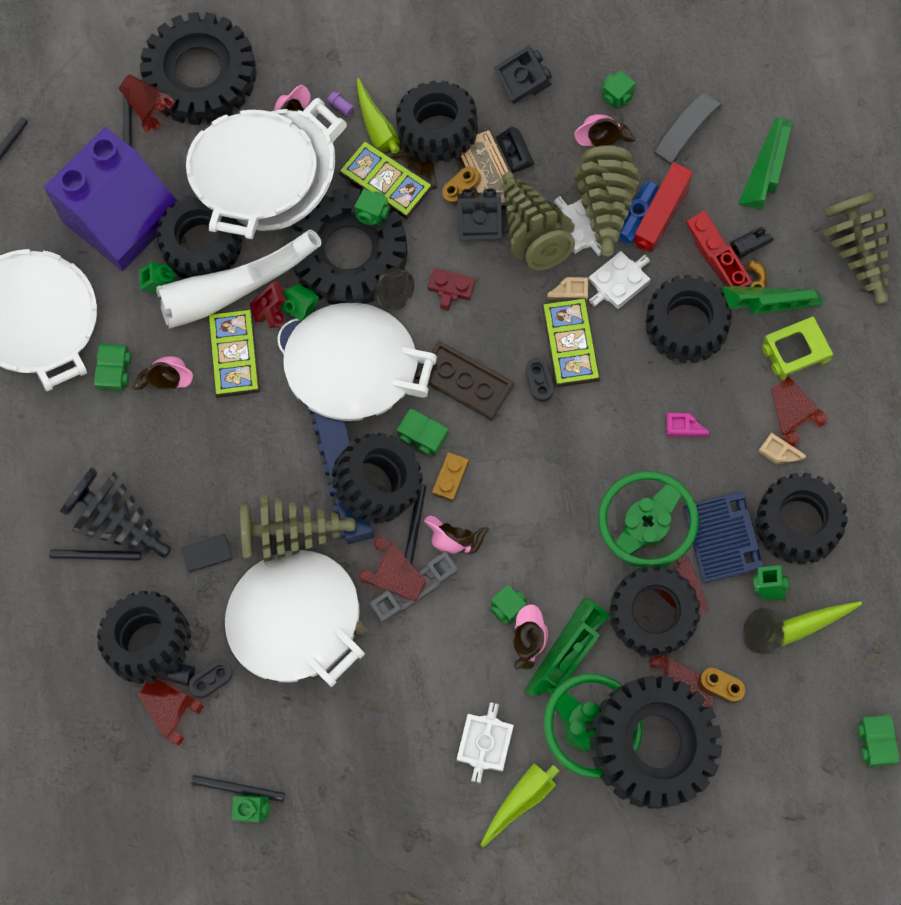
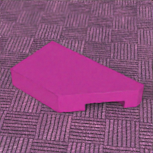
(684, 426)

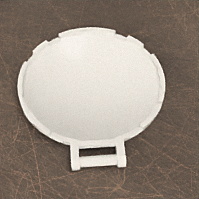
(322, 142)
(250, 168)
(44, 314)
(353, 362)
(294, 618)

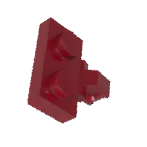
(450, 286)
(267, 305)

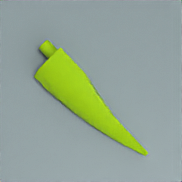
(379, 129)
(810, 622)
(527, 793)

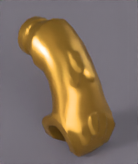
(760, 272)

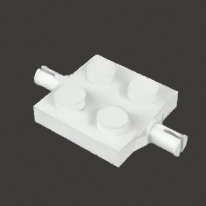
(582, 233)
(619, 280)
(485, 742)

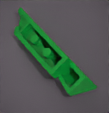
(768, 165)
(770, 299)
(569, 648)

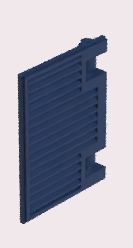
(724, 538)

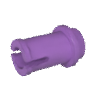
(335, 100)

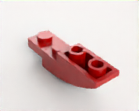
(716, 252)

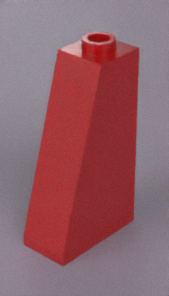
(663, 207)

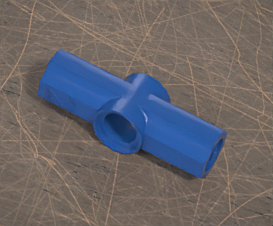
(641, 203)

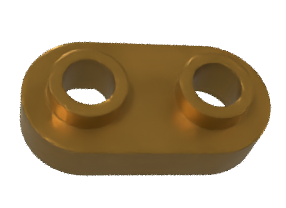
(460, 183)
(723, 685)

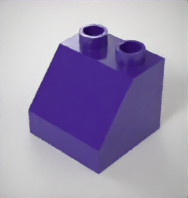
(110, 198)

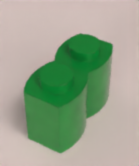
(112, 367)
(422, 432)
(878, 741)

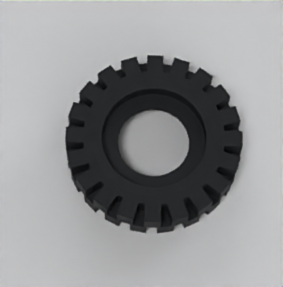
(225, 91)
(340, 284)
(615, 748)

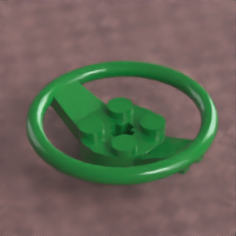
(657, 511)
(574, 716)

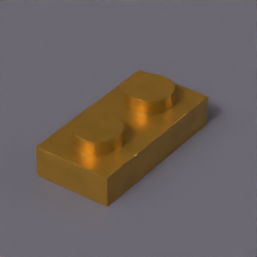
(450, 477)

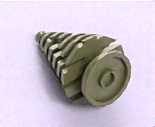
(607, 189)
(855, 223)
(536, 226)
(266, 529)

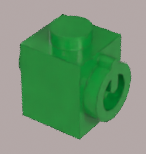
(617, 89)
(372, 207)
(154, 276)
(299, 301)
(771, 583)
(507, 605)
(250, 808)

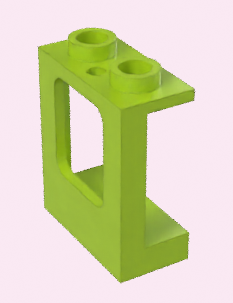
(815, 339)

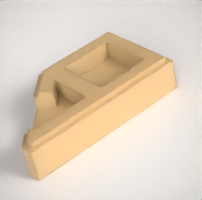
(570, 289)
(780, 451)

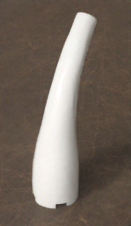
(208, 293)

